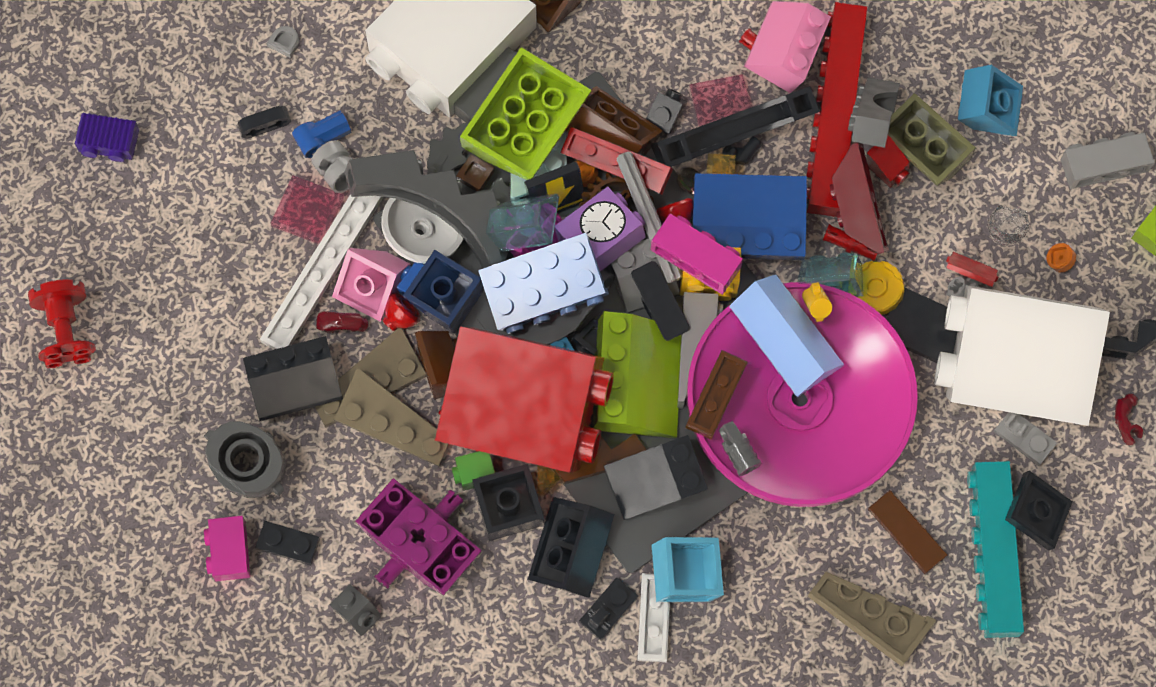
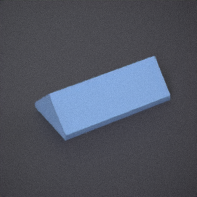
(785, 334)

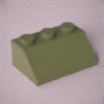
(929, 140)

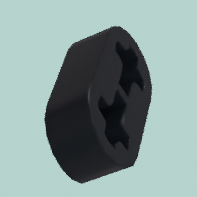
(264, 121)

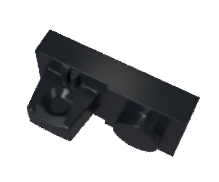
(608, 609)

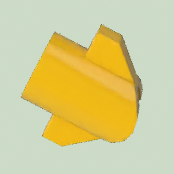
(817, 302)

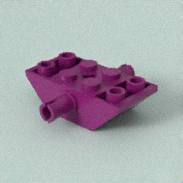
(398, 517)

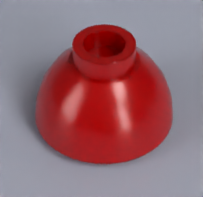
(680, 208)
(400, 313)

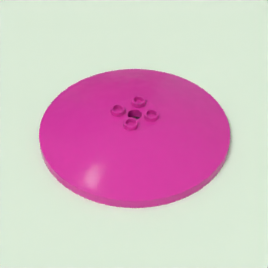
(851, 421)

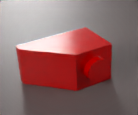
(888, 163)

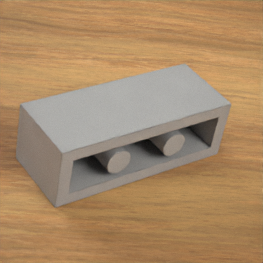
(1107, 160)

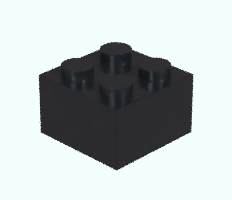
(508, 502)

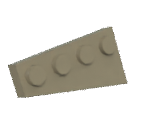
(384, 417)
(883, 624)

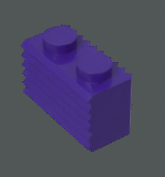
(106, 137)

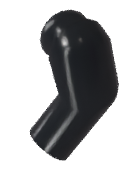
(745, 153)

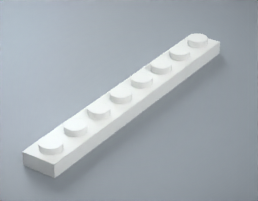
(319, 271)

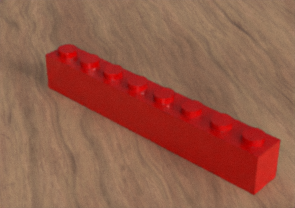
(837, 103)

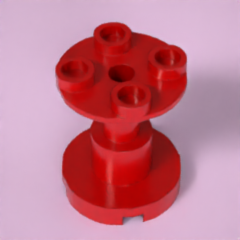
(58, 302)

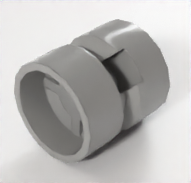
(331, 163)

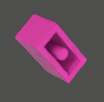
(227, 548)

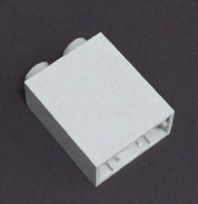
(445, 44)
(1023, 354)

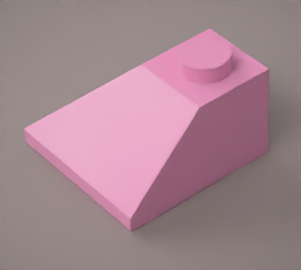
(369, 280)

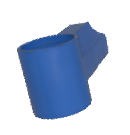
(313, 135)

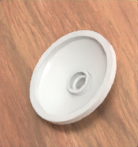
(399, 226)

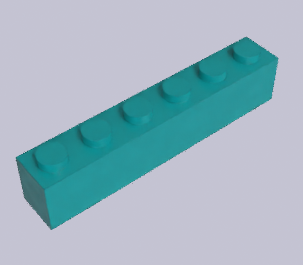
(997, 550)

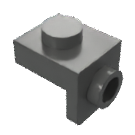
(355, 610)

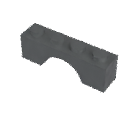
(873, 112)

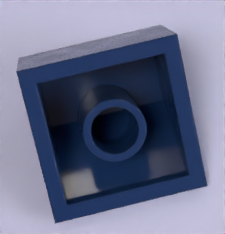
(444, 291)

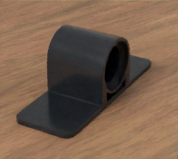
(659, 301)

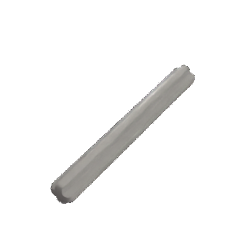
(645, 209)

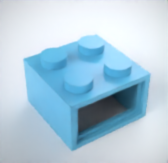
(687, 569)

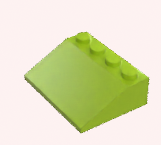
(524, 115)
(644, 377)

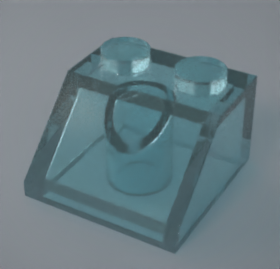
(523, 222)
(837, 272)

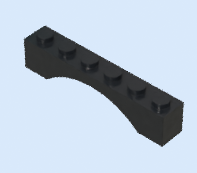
(735, 127)

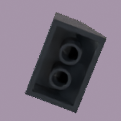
(292, 378)
(571, 546)

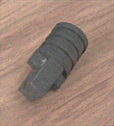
(739, 449)

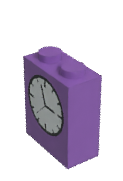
(608, 225)

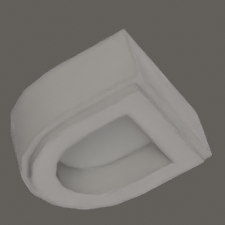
(284, 40)

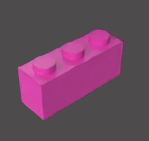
(696, 253)

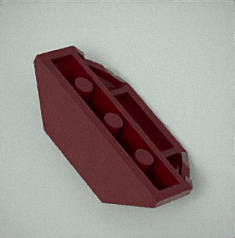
(857, 200)

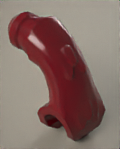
(336, 321)
(1122, 410)

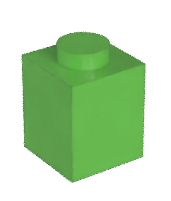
(471, 467)

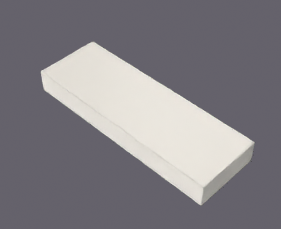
(652, 623)

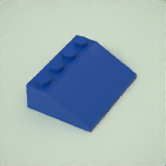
(753, 213)

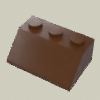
(615, 123)

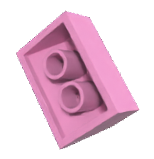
(787, 43)

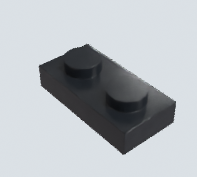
(287, 543)

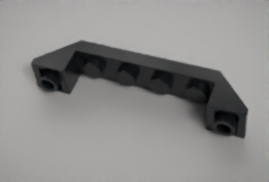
(1120, 347)

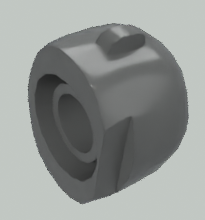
(234, 438)

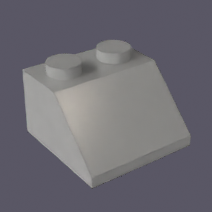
(622, 268)

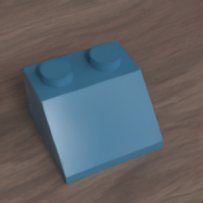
(990, 101)

